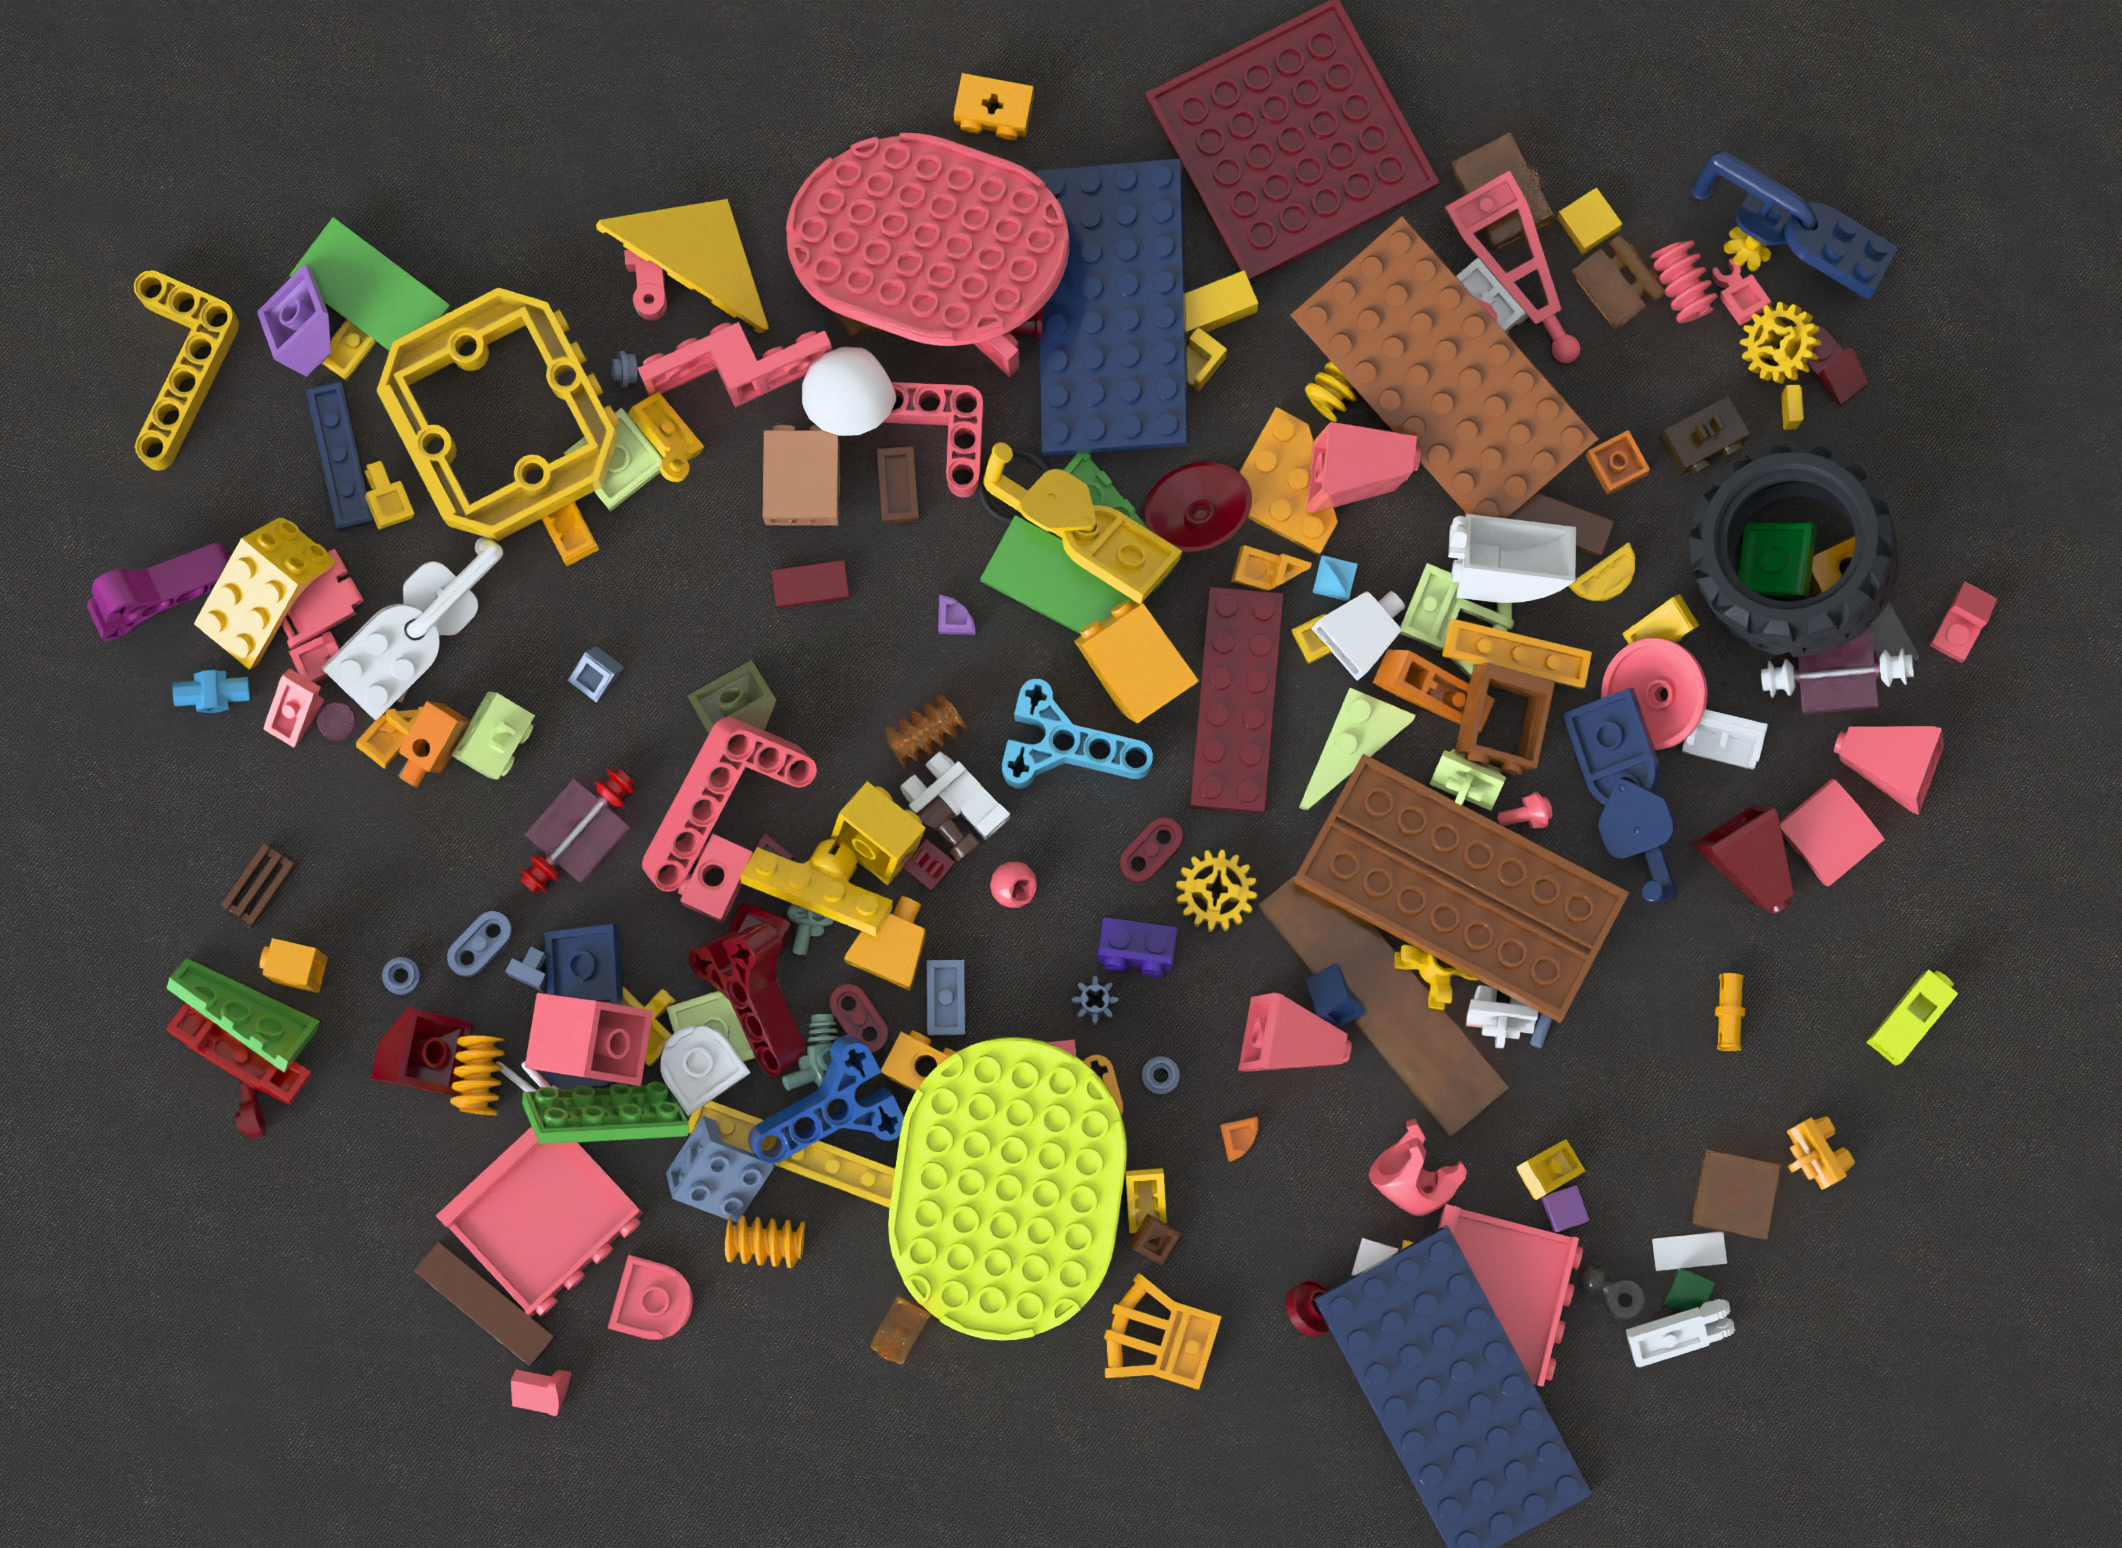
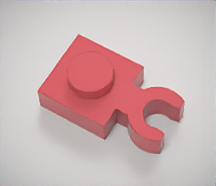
(1741, 295)

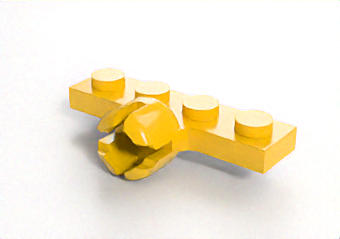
(819, 885)

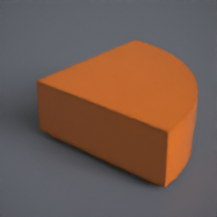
(1239, 1137)

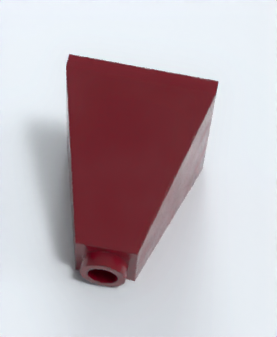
(1751, 856)

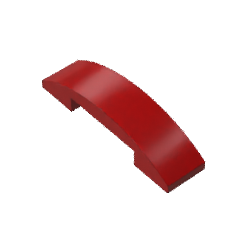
(236, 1057)

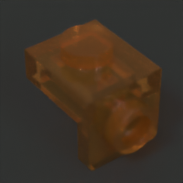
(899, 1331)

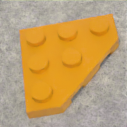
(1280, 480)

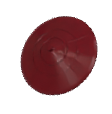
(1198, 505)

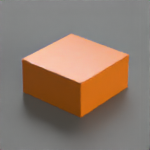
(1617, 462)

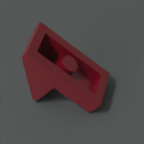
(1836, 369)

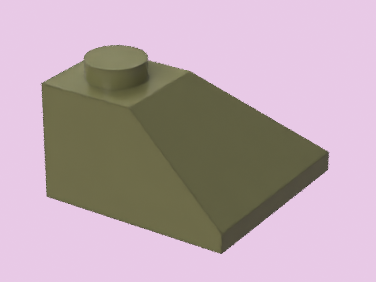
(735, 695)

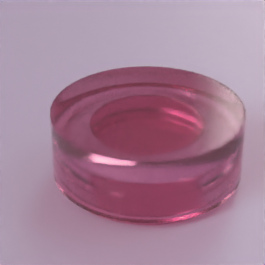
(336, 721)

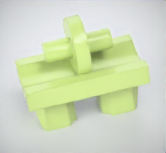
(1468, 779)

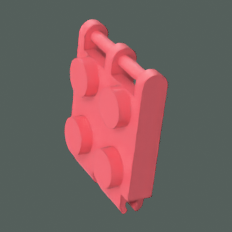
(322, 604)

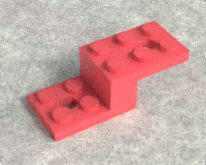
(735, 361)

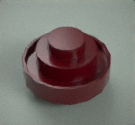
(1303, 1309)

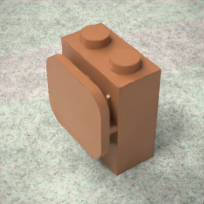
(801, 476)

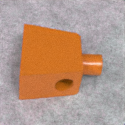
(442, 730)

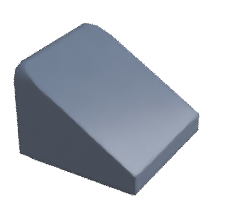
(595, 673)

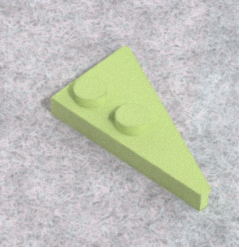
(1360, 729)

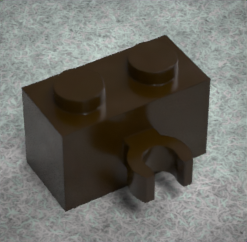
(1704, 437)

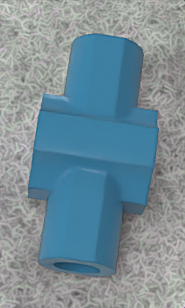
(211, 691)

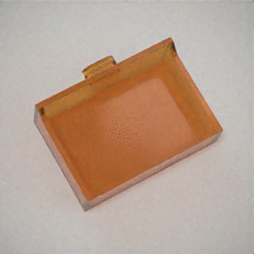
(1492, 161)

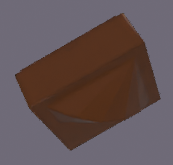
(1154, 1239)

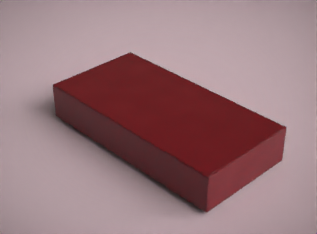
(810, 584)

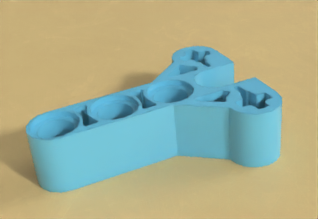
(1054, 722)

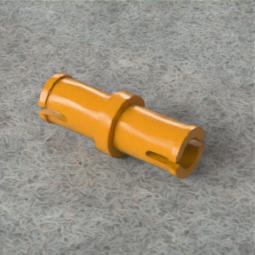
(1730, 1012)

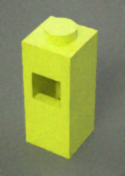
(1913, 1016)

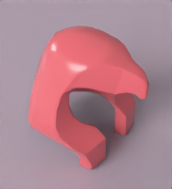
(1404, 1181)

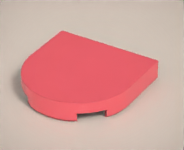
(651, 1300)

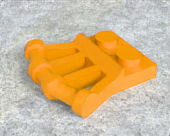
(1184, 1345)

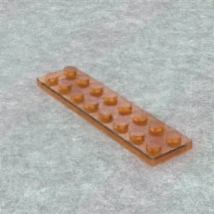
(1414, 1039)

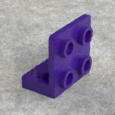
(1136, 946)

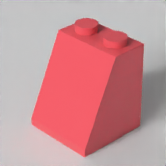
(1358, 464)
(588, 1039)

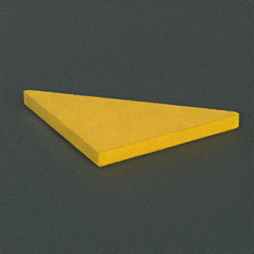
(698, 250)

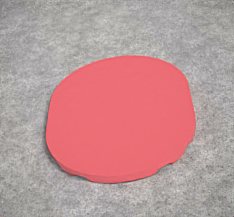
(928, 239)

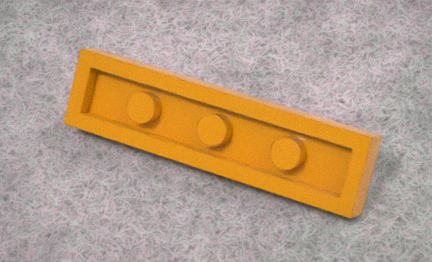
(1517, 652)

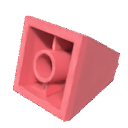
(1894, 759)
(1289, 1036)

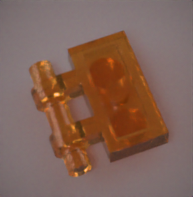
(1608, 287)

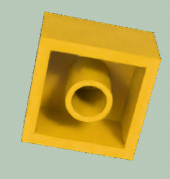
(878, 832)

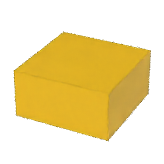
(1589, 220)

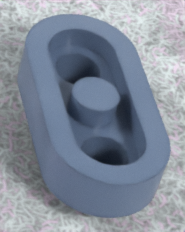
(478, 942)

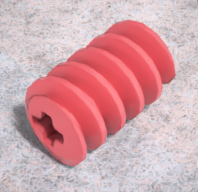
(1684, 281)

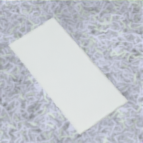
(1689, 1251)

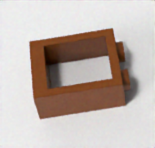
(1539, 698)

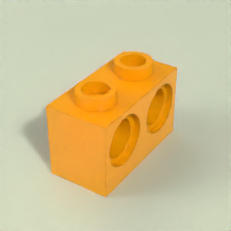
(293, 965)

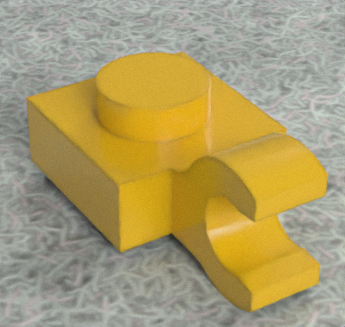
(386, 500)

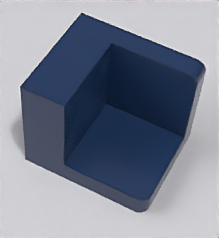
(1333, 998)

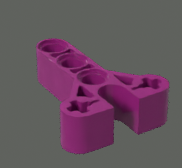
(132, 596)

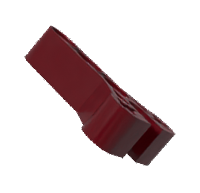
(745, 973)

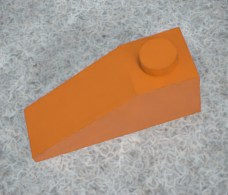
(1426, 685)

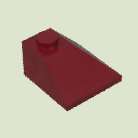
(421, 1052)

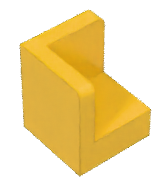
(1203, 358)

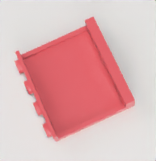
(540, 1218)
(1523, 1278)

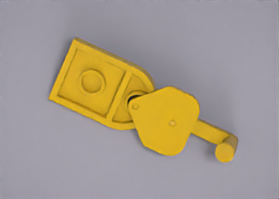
(1091, 534)

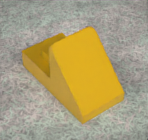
(1550, 1169)

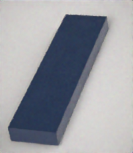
(339, 455)

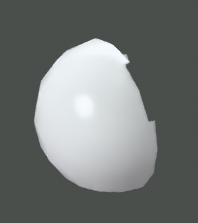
(847, 392)

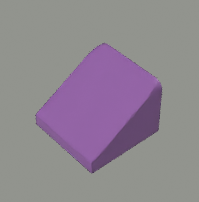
(1565, 1209)

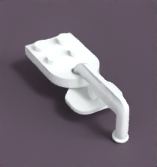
(381, 659)

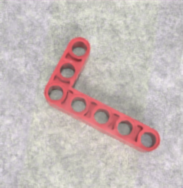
(946, 414)
(716, 791)

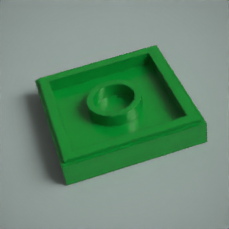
(1778, 558)

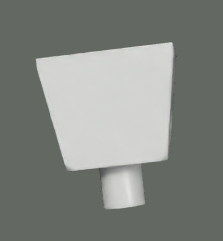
(1361, 630)

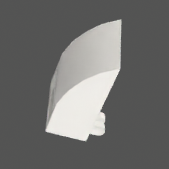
(1510, 558)

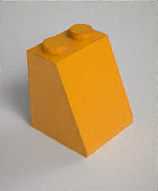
(1135, 660)

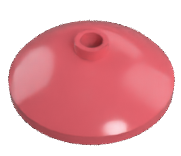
(1649, 668)

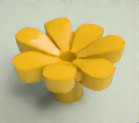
(1746, 249)

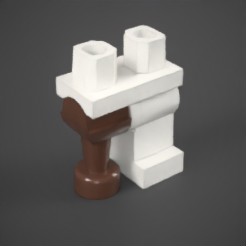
(952, 795)

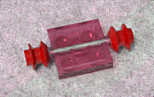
(577, 831)

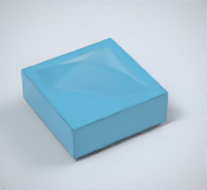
(1335, 578)

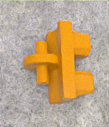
(1815, 1154)

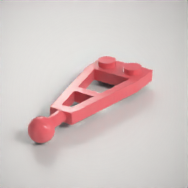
(1488, 205)

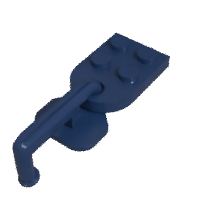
(1812, 229)
(1615, 746)
(587, 967)

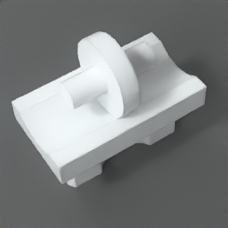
(1499, 1019)

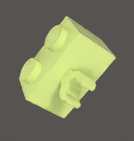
(494, 736)

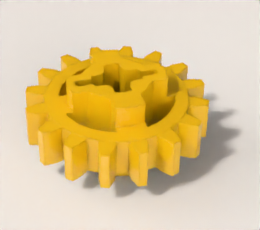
(1795, 347)
(1233, 894)

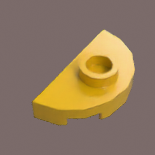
(1608, 577)

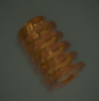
(924, 730)

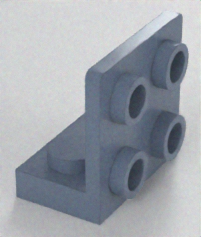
(716, 1173)

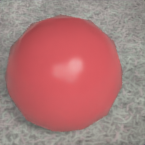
(1013, 884)

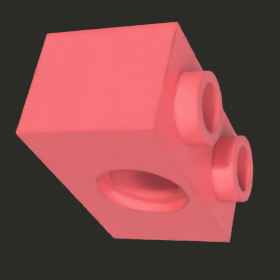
(715, 900)

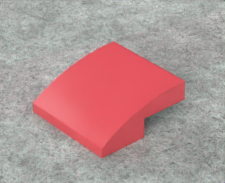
(1830, 832)

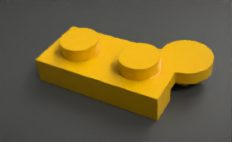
(667, 434)

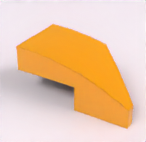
(1265, 570)

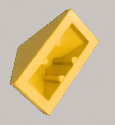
(1145, 1195)

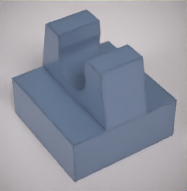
(529, 970)

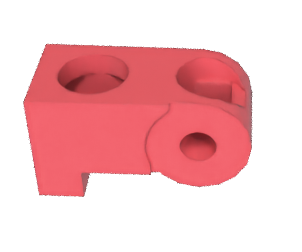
(651, 294)

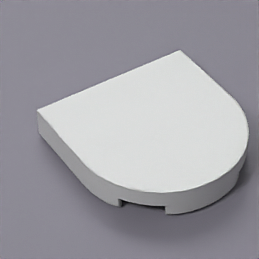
(700, 1066)

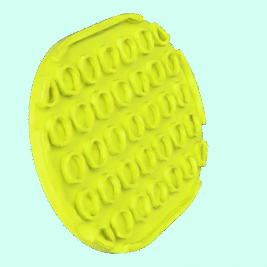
(1007, 1188)

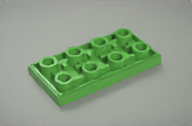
(369, 286)
(1040, 574)
(604, 1113)

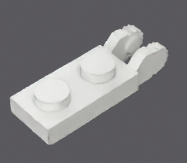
(1680, 1332)

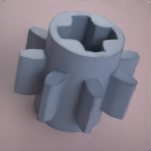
(1095, 989)

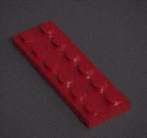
(1236, 700)

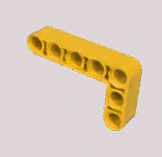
(186, 364)

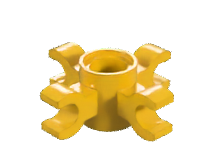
(1431, 972)

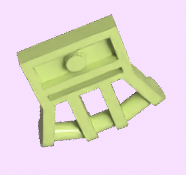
(1437, 603)

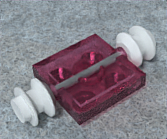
(1839, 676)

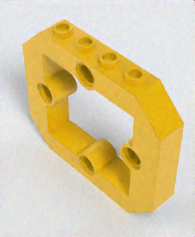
(438, 346)

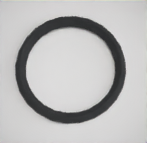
(982, 491)

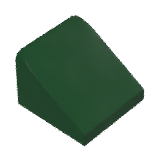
(1688, 1291)

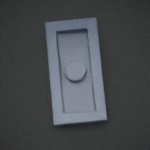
(945, 997)

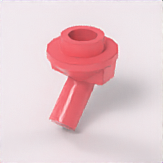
(1535, 811)

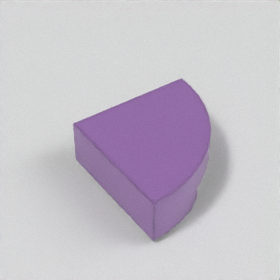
(954, 617)

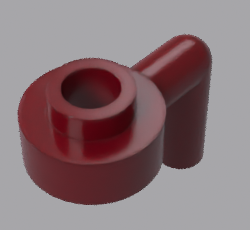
(250, 1118)

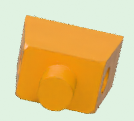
(895, 949)

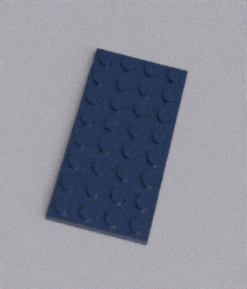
(1119, 314)
(1452, 1394)

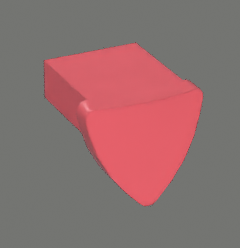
(313, 655)
(539, 1391)

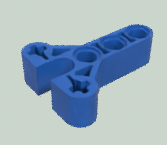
(839, 1082)

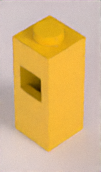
(1220, 303)

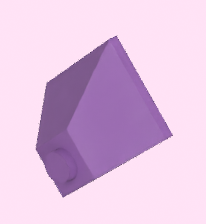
(297, 323)

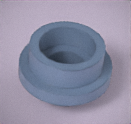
(624, 369)
(393, 967)
(1165, 1064)

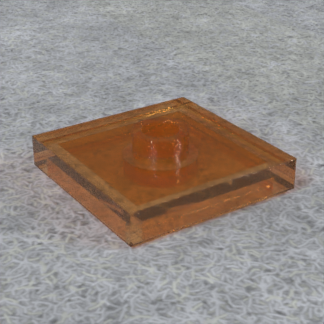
(1735, 1194)

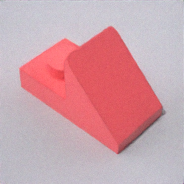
(1963, 622)
(293, 708)

